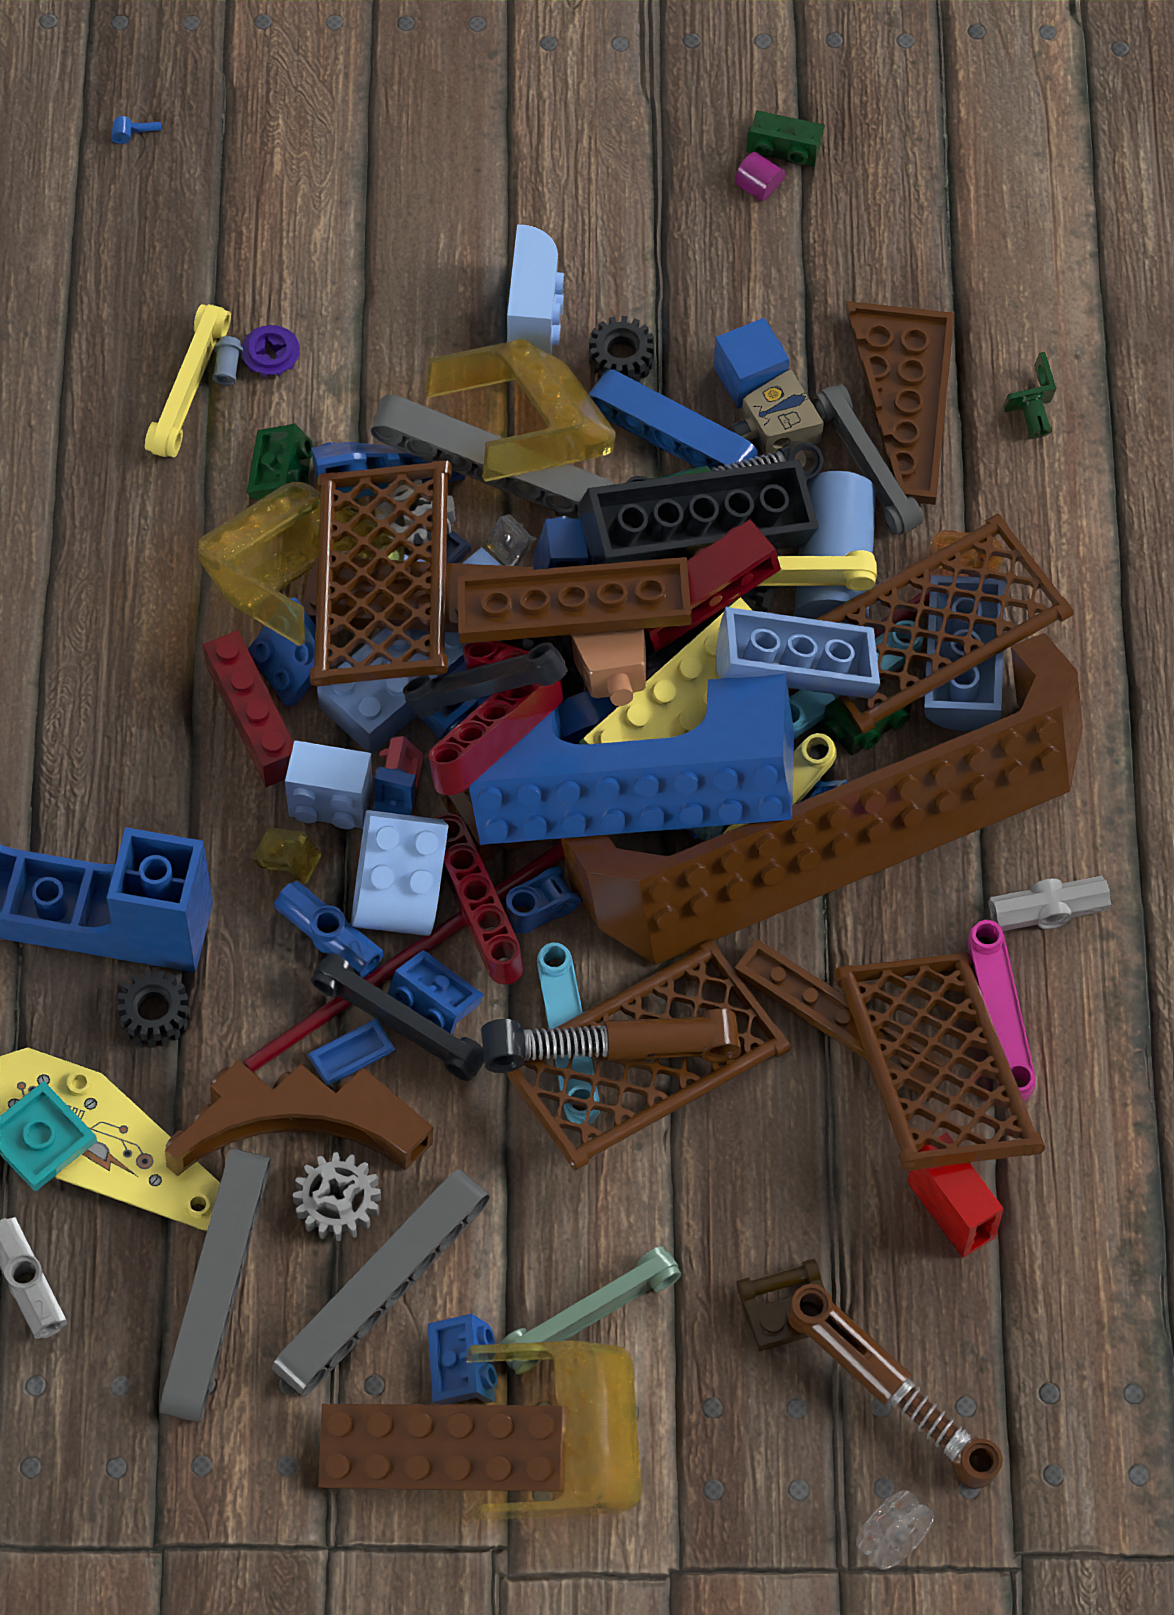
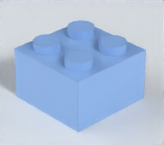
(329, 785)

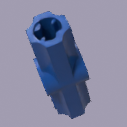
(313, 914)

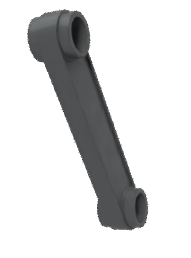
(899, 512)

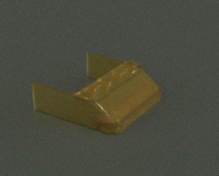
(574, 421)
(271, 548)
(600, 1432)

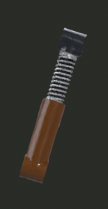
(710, 1035)

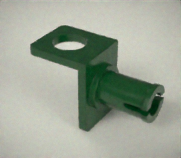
(1033, 400)

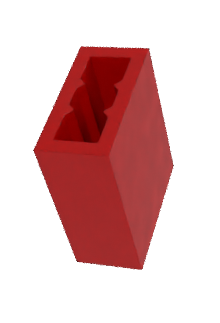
(958, 1202)

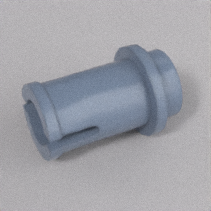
(228, 351)

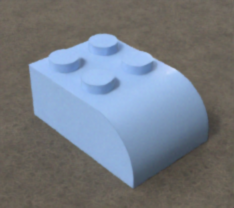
(535, 290)
(399, 873)

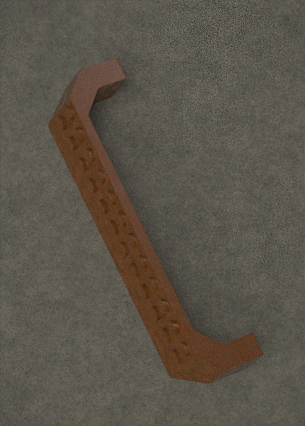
(846, 833)

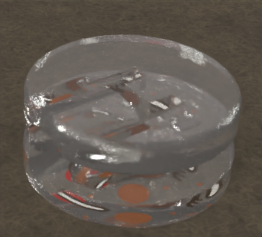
(894, 1529)

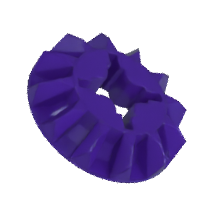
(281, 341)

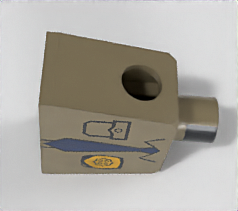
(779, 415)

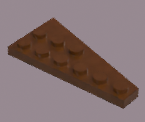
(906, 375)

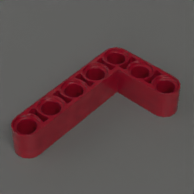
(491, 727)
(482, 912)

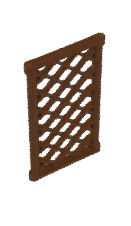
(995, 525)
(398, 667)
(707, 951)
(890, 1079)

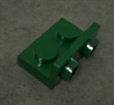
(785, 138)
(279, 458)

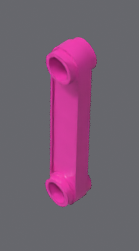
(999, 992)

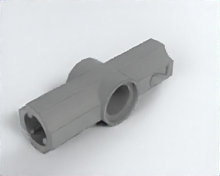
(1050, 903)
(36, 1296)

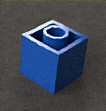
(748, 359)

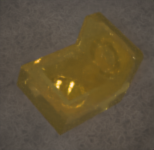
(287, 852)

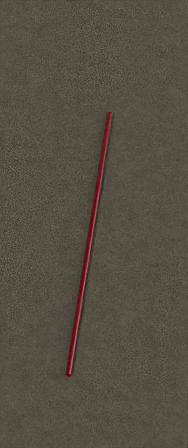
(447, 929)

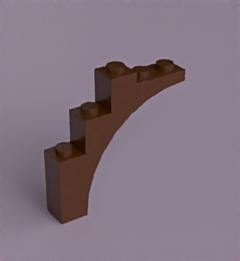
(300, 1102)

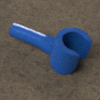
(124, 127)

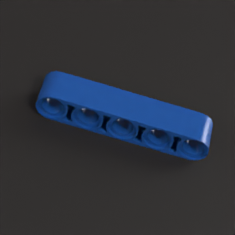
(667, 423)

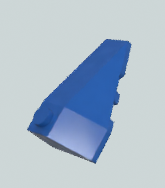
(363, 456)

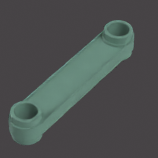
(654, 1270)

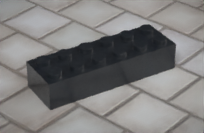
(694, 511)

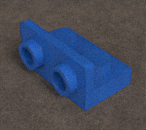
(434, 991)
(450, 1374)

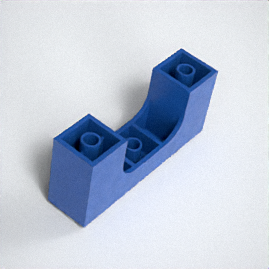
(718, 774)
(139, 910)

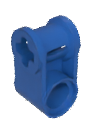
(546, 898)

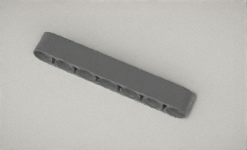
(444, 438)
(380, 1282)
(215, 1285)

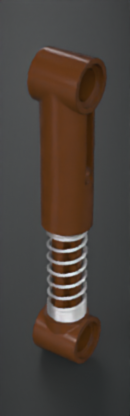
(890, 1382)

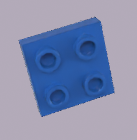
(285, 662)

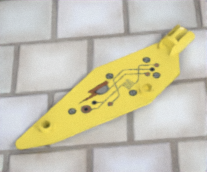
(129, 1148)

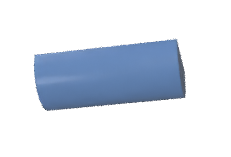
(846, 523)
(810, 652)
(977, 694)

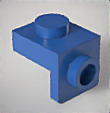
(394, 791)

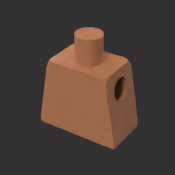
(611, 663)

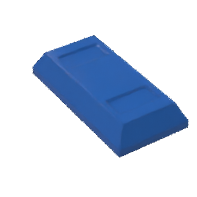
(351, 1052)

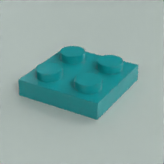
(42, 1136)

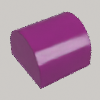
(759, 176)

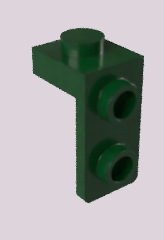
(841, 729)

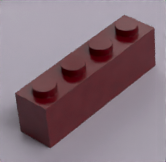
(721, 576)
(250, 706)

